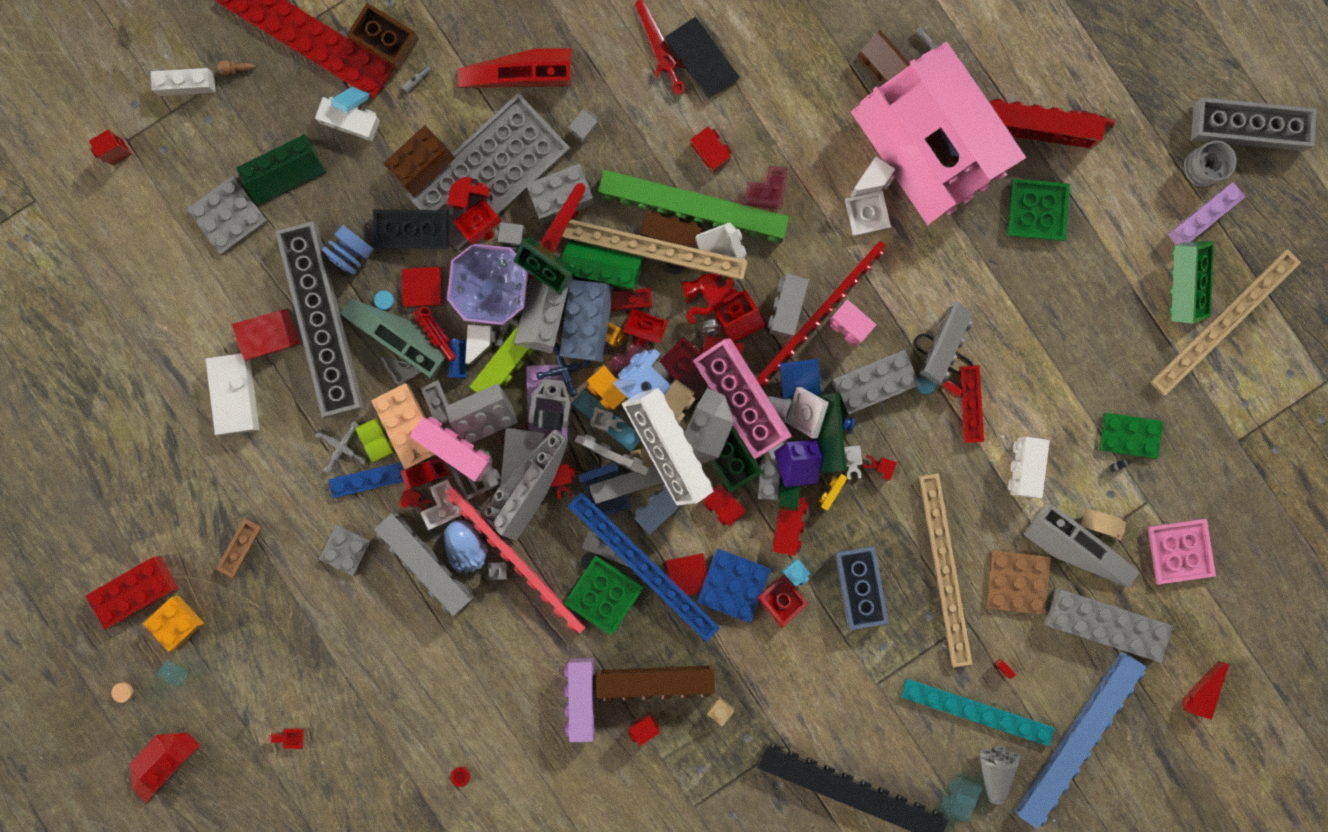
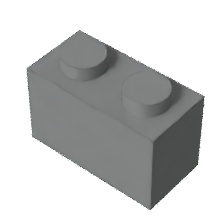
(768, 480)

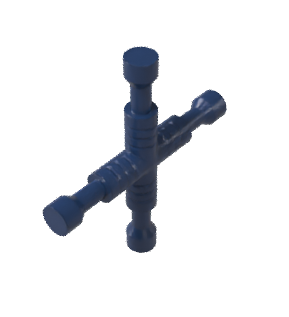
(564, 370)

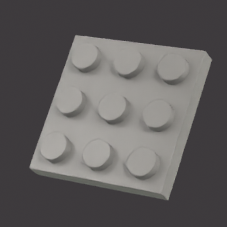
(227, 215)

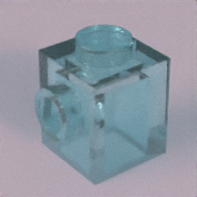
(172, 673)

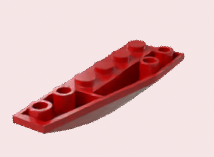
(523, 69)

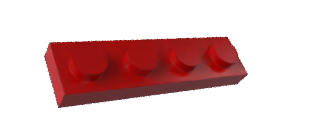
(971, 404)

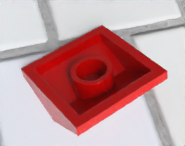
(782, 600)

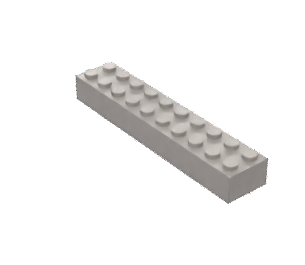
(319, 320)

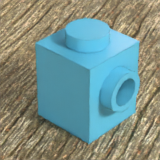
(796, 572)

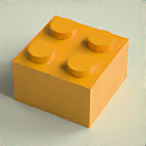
(602, 385)
(173, 623)

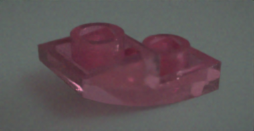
(622, 360)

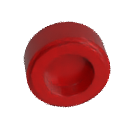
(460, 776)

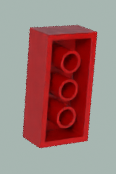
(132, 592)

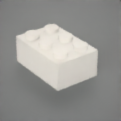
(1029, 467)

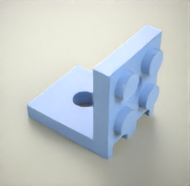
(638, 372)

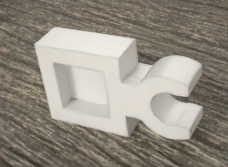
(853, 458)

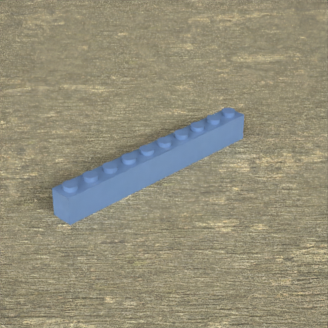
(1080, 739)

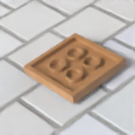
(1018, 582)

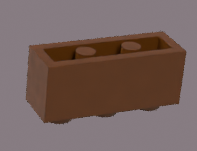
(670, 229)

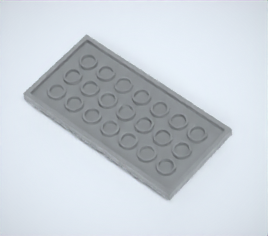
(504, 155)

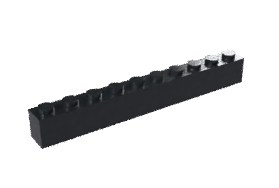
(849, 791)

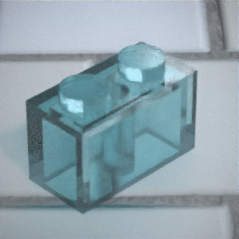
(962, 798)

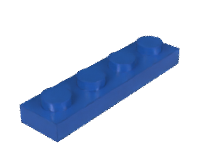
(366, 480)

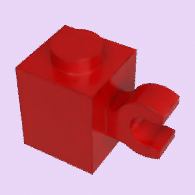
(563, 476)

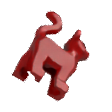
(713, 293)

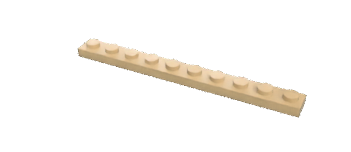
(656, 249)
(1225, 322)
(945, 570)

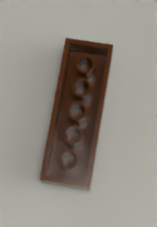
(655, 682)

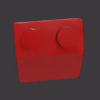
(739, 317)

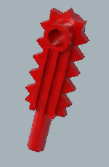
(434, 332)

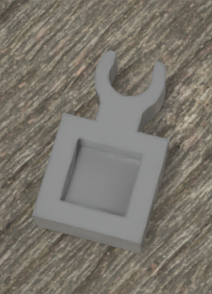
(603, 420)

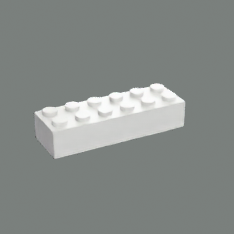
(668, 447)

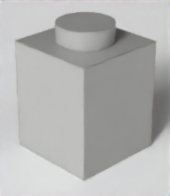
(584, 125)

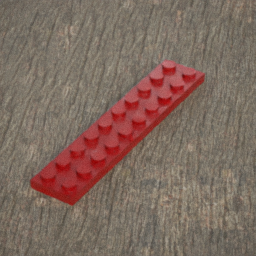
(315, 42)

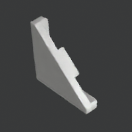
(400, 371)

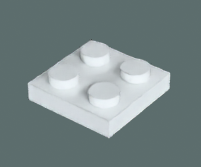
(867, 213)
(807, 412)

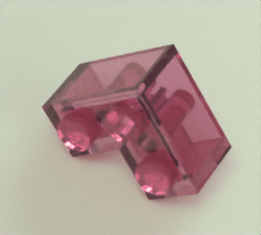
(769, 194)

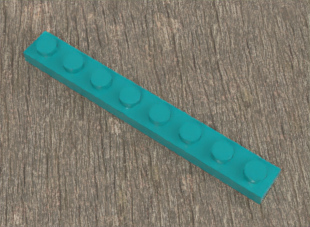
(978, 712)

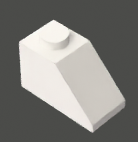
(478, 342)

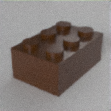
(383, 36)
(419, 160)

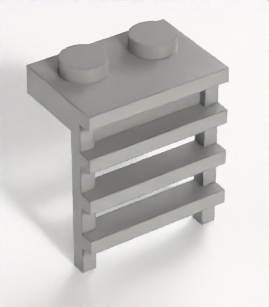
(490, 480)

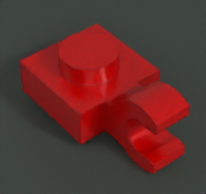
(291, 738)

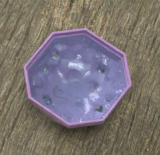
(487, 284)

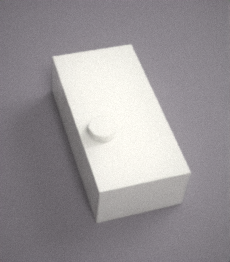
(232, 394)

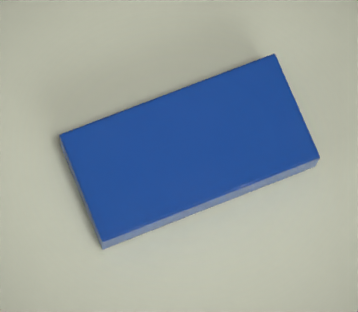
(458, 367)

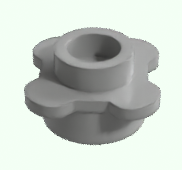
(712, 327)

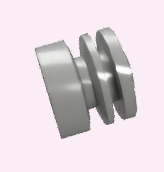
(1219, 160)

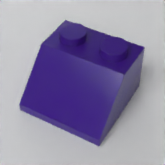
(799, 462)

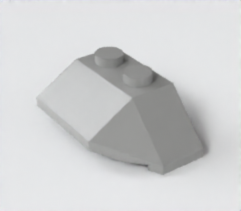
(709, 426)

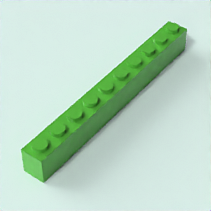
(692, 205)

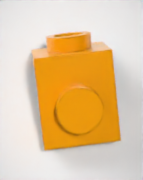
(615, 335)

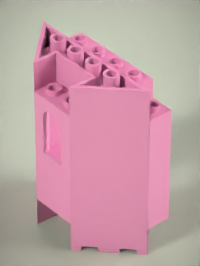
(918, 102)

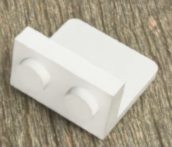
(723, 241)

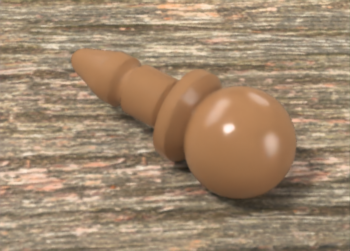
(225, 67)

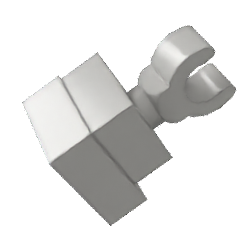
(497, 570)

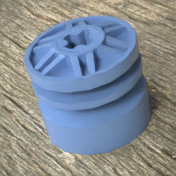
(347, 249)

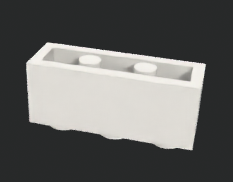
(183, 82)
(353, 122)

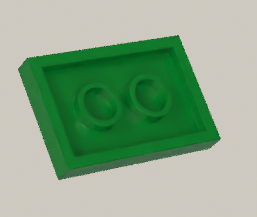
(1131, 435)

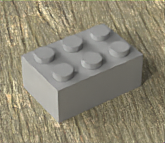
(553, 190)
(787, 306)
(481, 414)

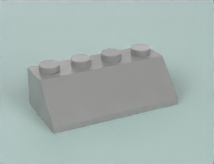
(540, 317)
(945, 343)

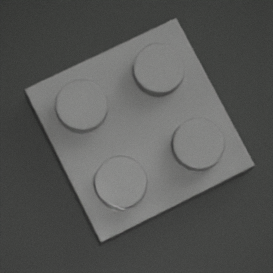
(345, 550)

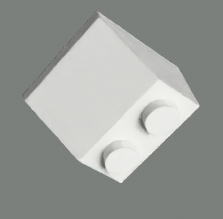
(875, 178)

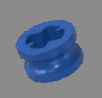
(848, 424)

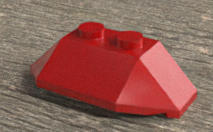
(159, 762)

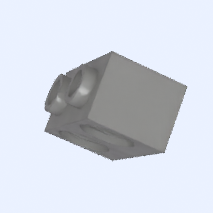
(510, 235)

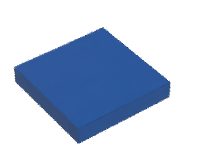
(800, 374)

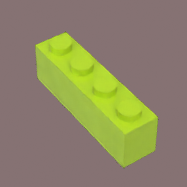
(502, 365)

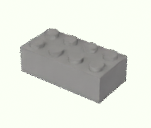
(875, 382)

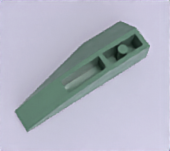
(398, 335)

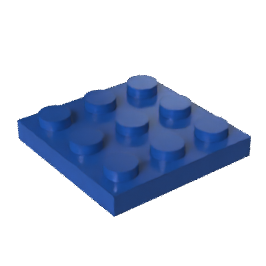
(733, 585)

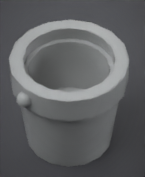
(781, 406)

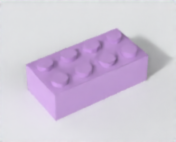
(581, 700)

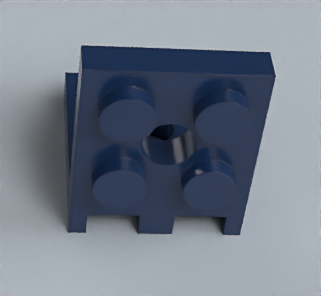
(601, 474)

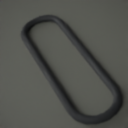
(929, 337)

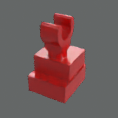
(885, 467)
(411, 498)

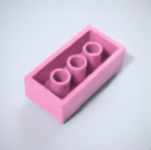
(451, 449)

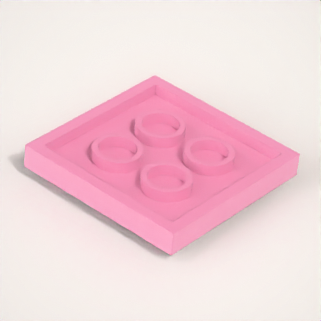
(1181, 551)

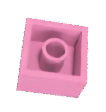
(851, 323)

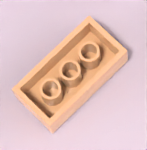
(400, 415)

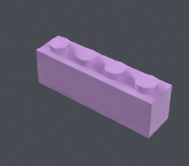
(1207, 214)

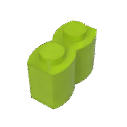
(375, 440)

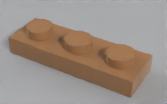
(239, 548)

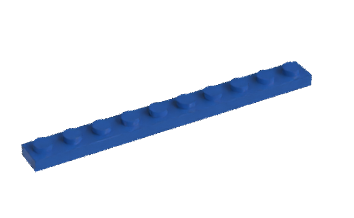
(643, 566)

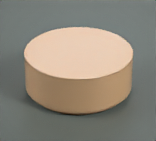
(122, 692)

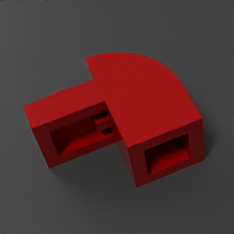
(463, 189)
(425, 473)

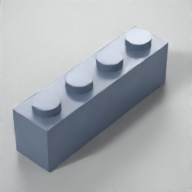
(657, 511)

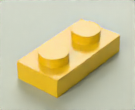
(836, 485)

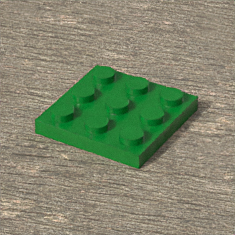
(1038, 210)
(603, 595)

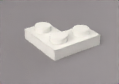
(444, 510)

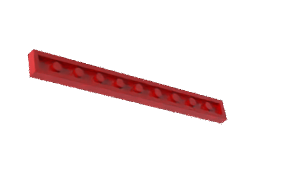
(825, 309)

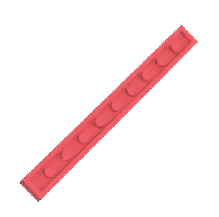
(520, 567)

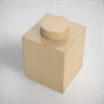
(720, 711)

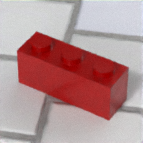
(788, 529)

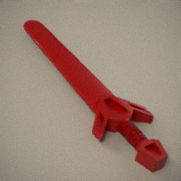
(665, 60)
(562, 219)

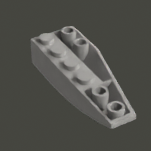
(525, 488)
(1077, 546)

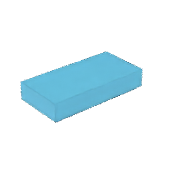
(349, 99)

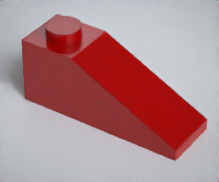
(1206, 692)

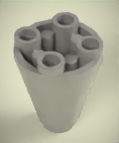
(998, 772)

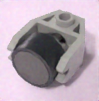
(550, 419)

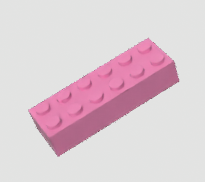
(750, 407)

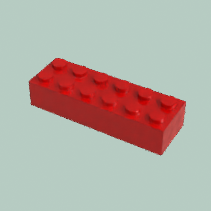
(1051, 124)

